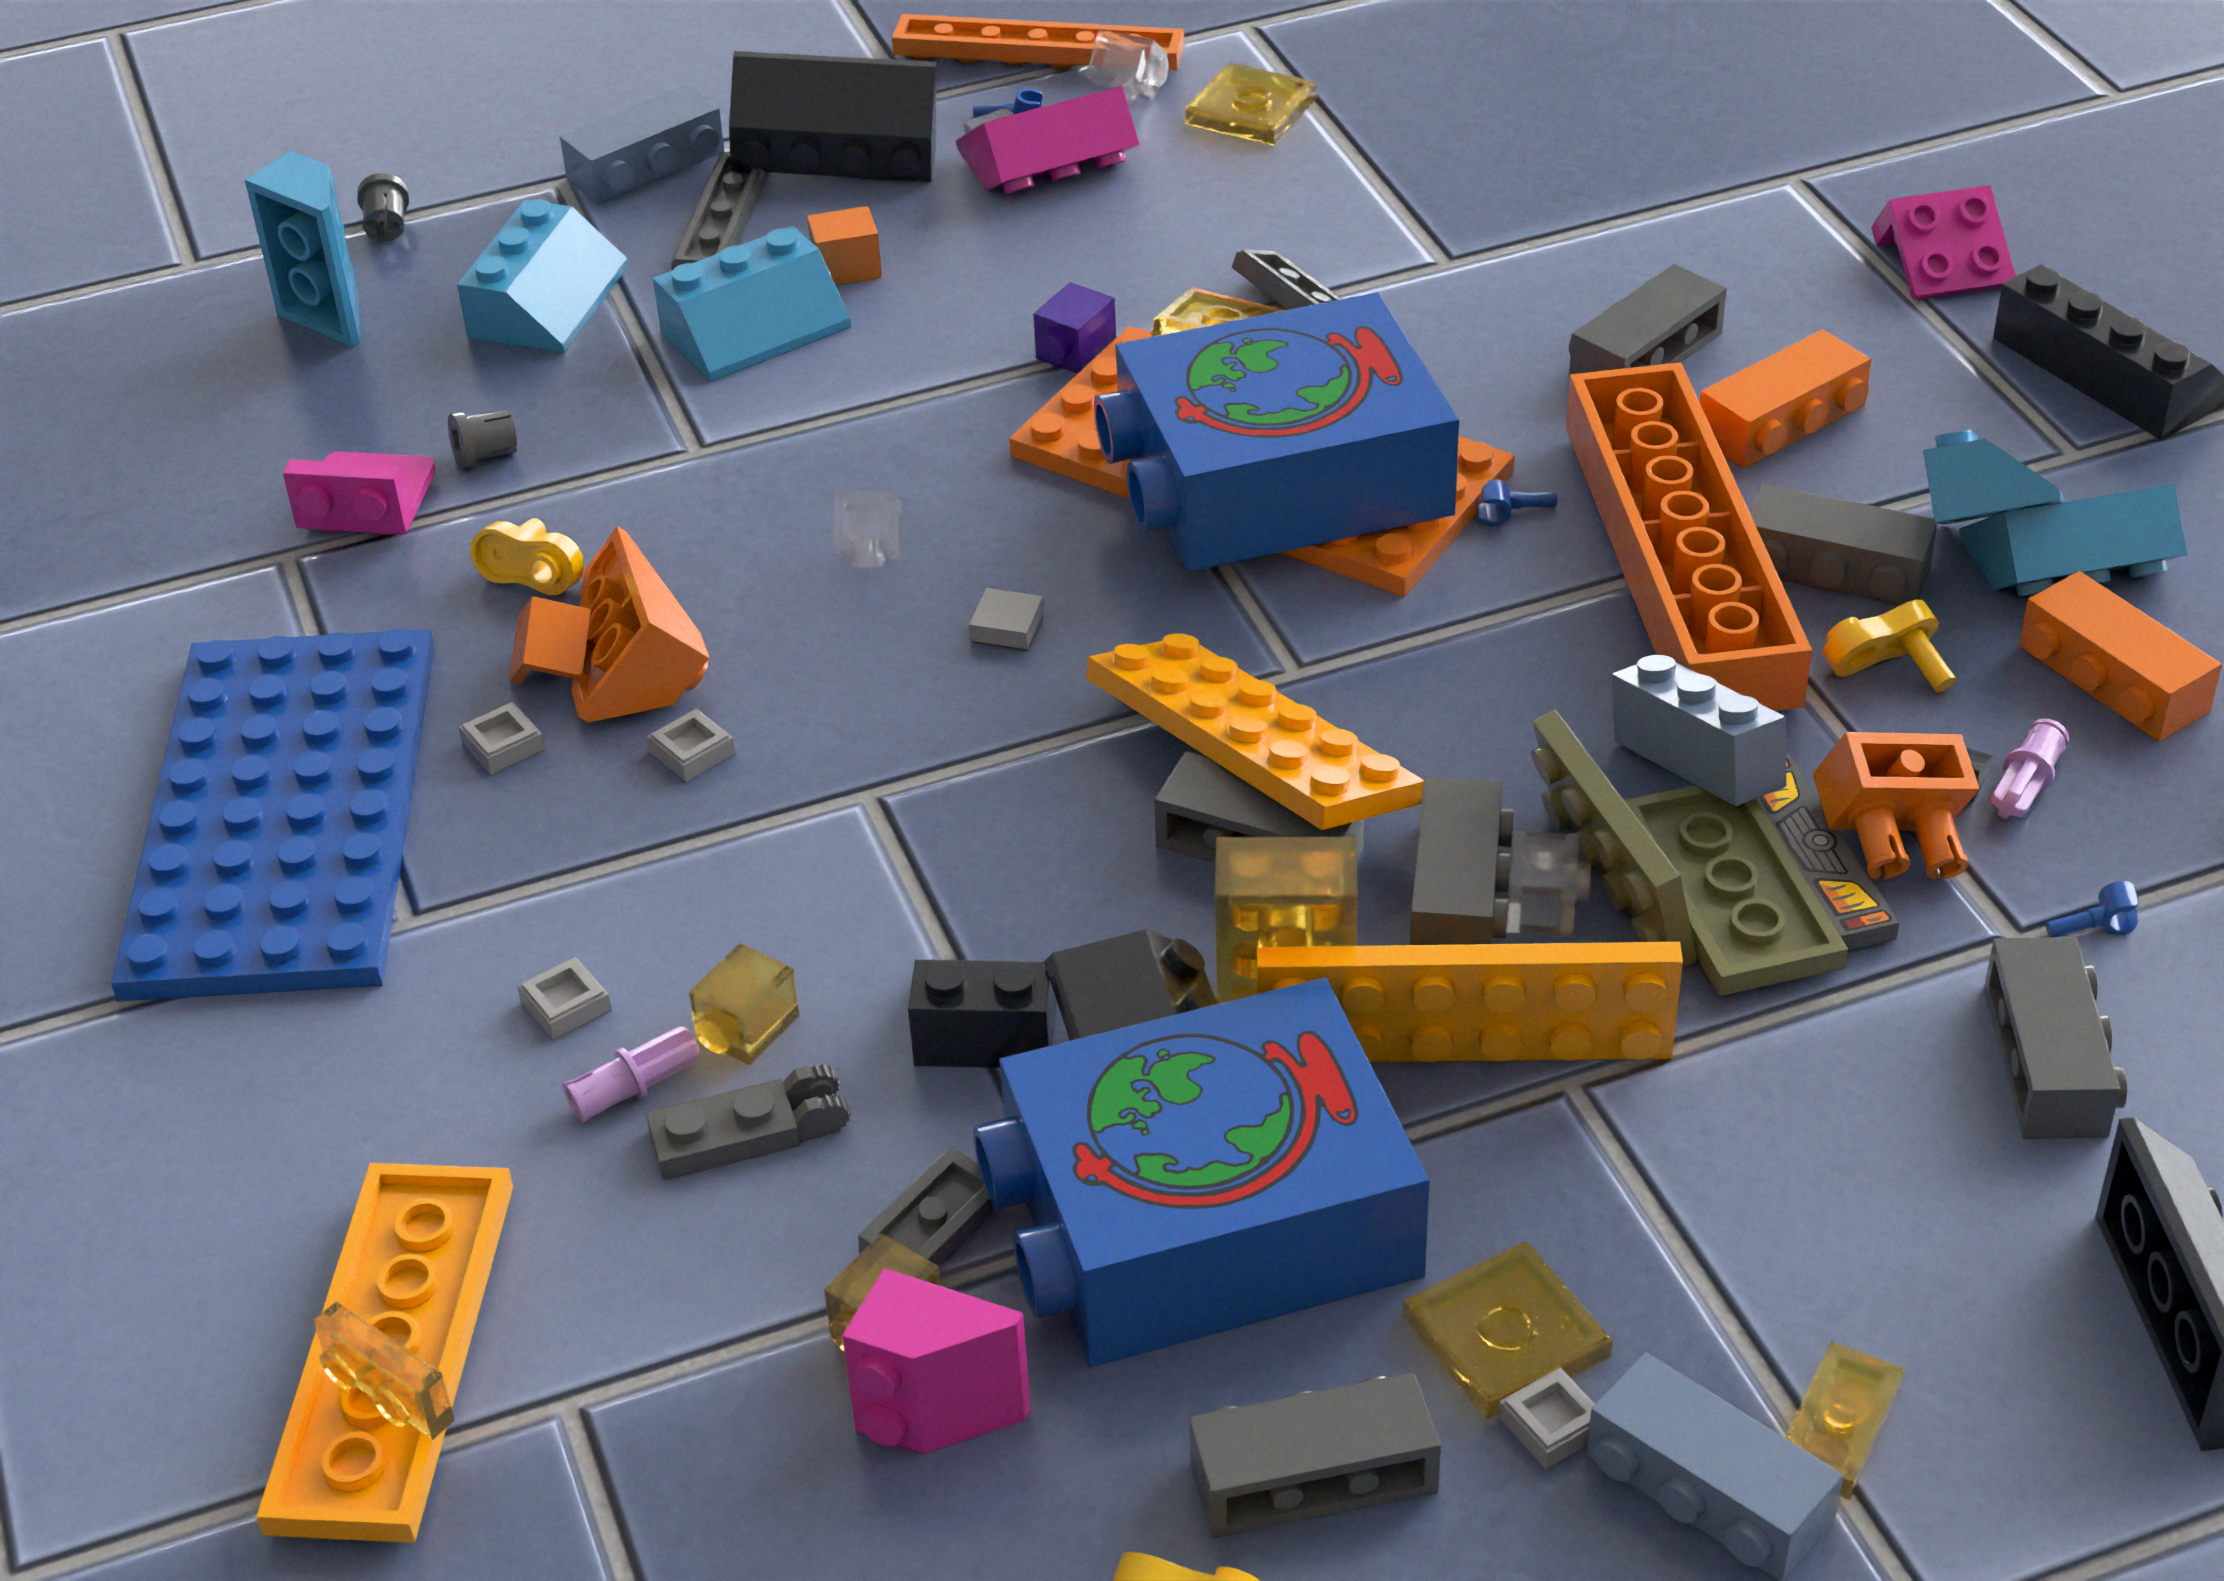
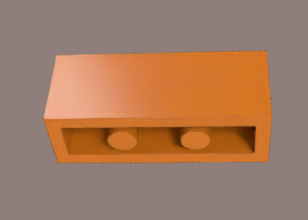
(1786, 397)
(2120, 655)

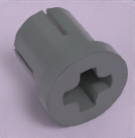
(371, 201)
(481, 436)

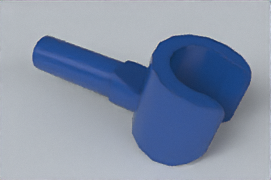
(1025, 100)
(1499, 502)
(2115, 913)

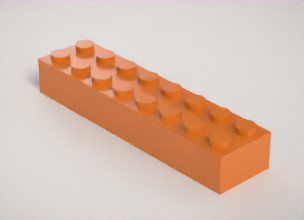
(1685, 533)

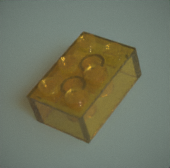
(1280, 897)

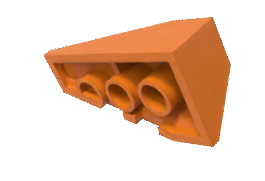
(638, 637)

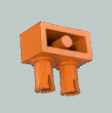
(1899, 784)

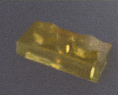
(390, 1374)
(1846, 1411)

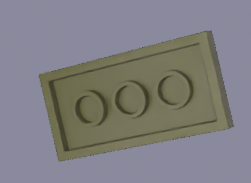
(1611, 837)
(1742, 891)

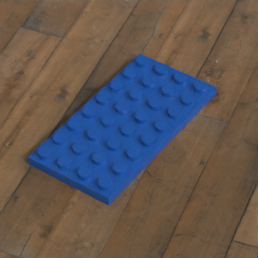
(278, 817)

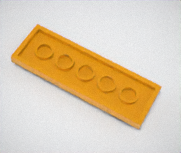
(1255, 731)
(1495, 998)
(418, 1275)

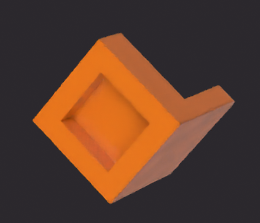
(847, 244)
(549, 639)

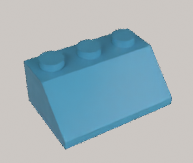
(305, 246)
(539, 279)
(749, 303)
(1980, 480)
(2085, 535)

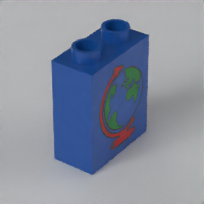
(1280, 431)
(1204, 1172)

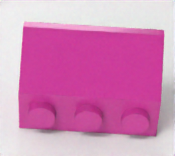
(1051, 141)

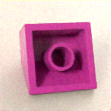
(933, 1365)

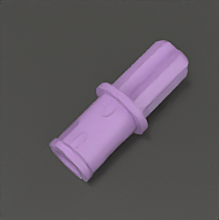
(2029, 768)
(631, 1073)

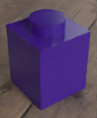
(1074, 327)

